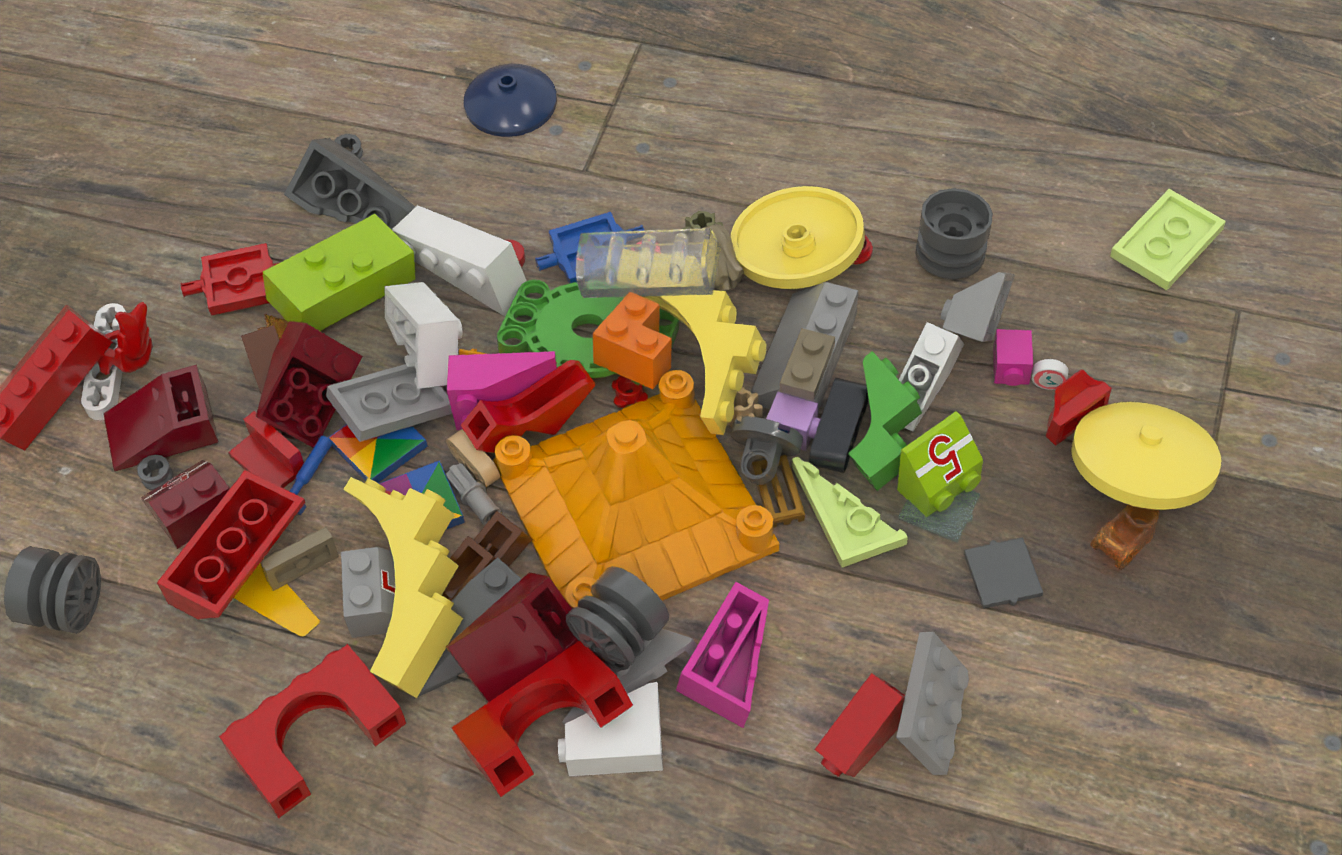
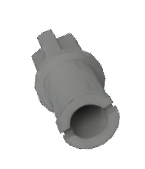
(472, 492)

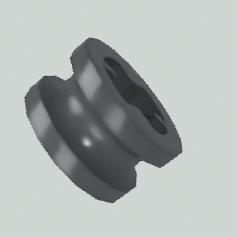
(350, 141)
(151, 463)

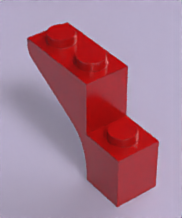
(538, 408)

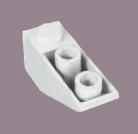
(930, 365)

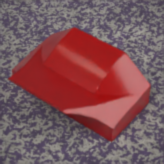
(1072, 402)

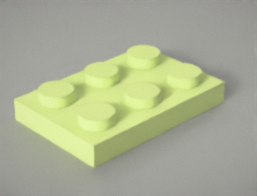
(1167, 239)

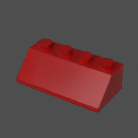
(48, 376)
(228, 546)

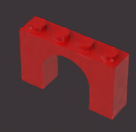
(568, 680)
(336, 683)

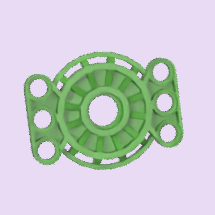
(554, 320)

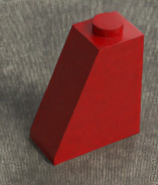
(862, 727)

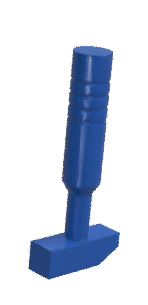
(310, 466)

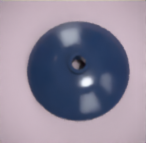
(510, 100)

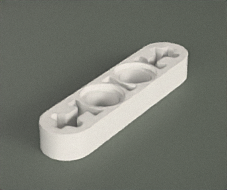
(110, 386)

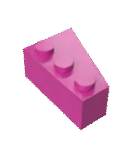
(727, 657)

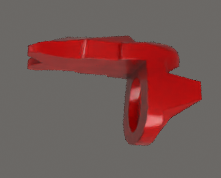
(133, 342)

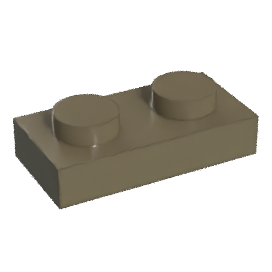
(807, 364)
(299, 558)

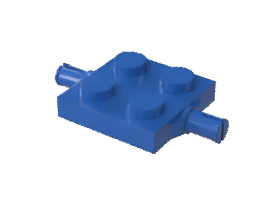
(566, 241)

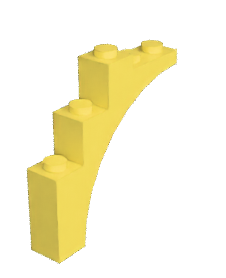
(725, 347)
(420, 614)

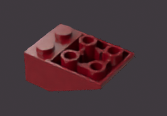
(298, 381)
(161, 419)
(514, 636)

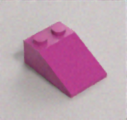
(492, 378)

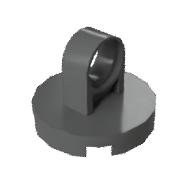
(764, 441)

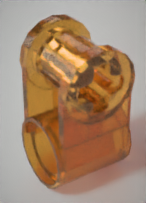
(1124, 537)

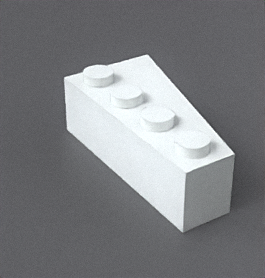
(464, 257)

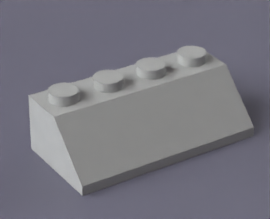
(821, 309)

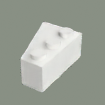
(425, 329)

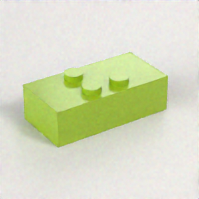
(339, 274)

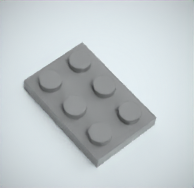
(386, 402)
(933, 703)

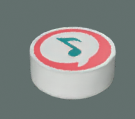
(1049, 373)

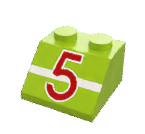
(939, 465)

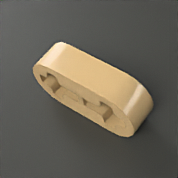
(475, 461)

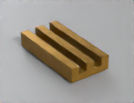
(784, 516)

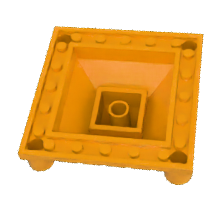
(636, 495)

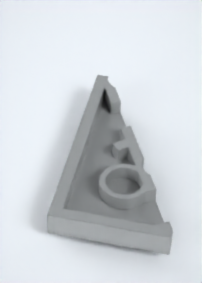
(648, 664)

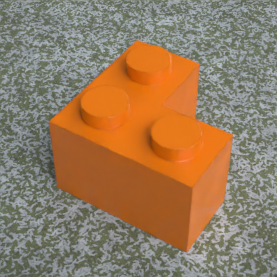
(631, 342)

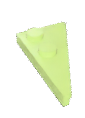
(849, 526)

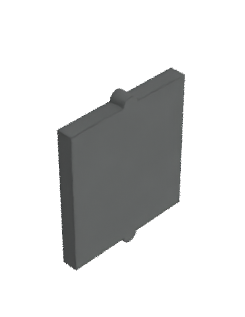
(1003, 573)

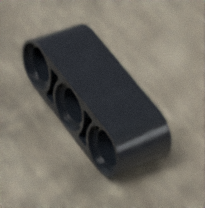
(839, 425)

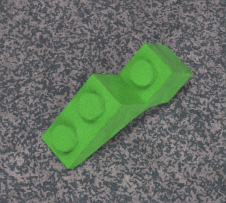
(892, 408)

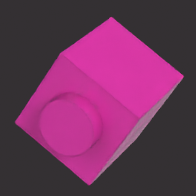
(1012, 357)

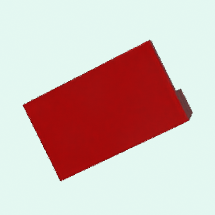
(267, 453)

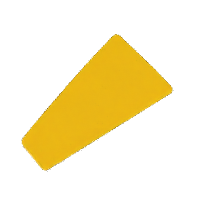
(280, 605)

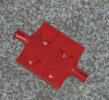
(232, 279)

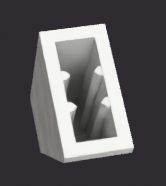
(620, 746)

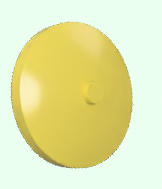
(798, 237)
(1146, 455)

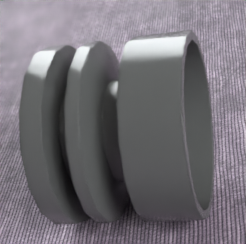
(953, 233)
(52, 589)
(617, 617)

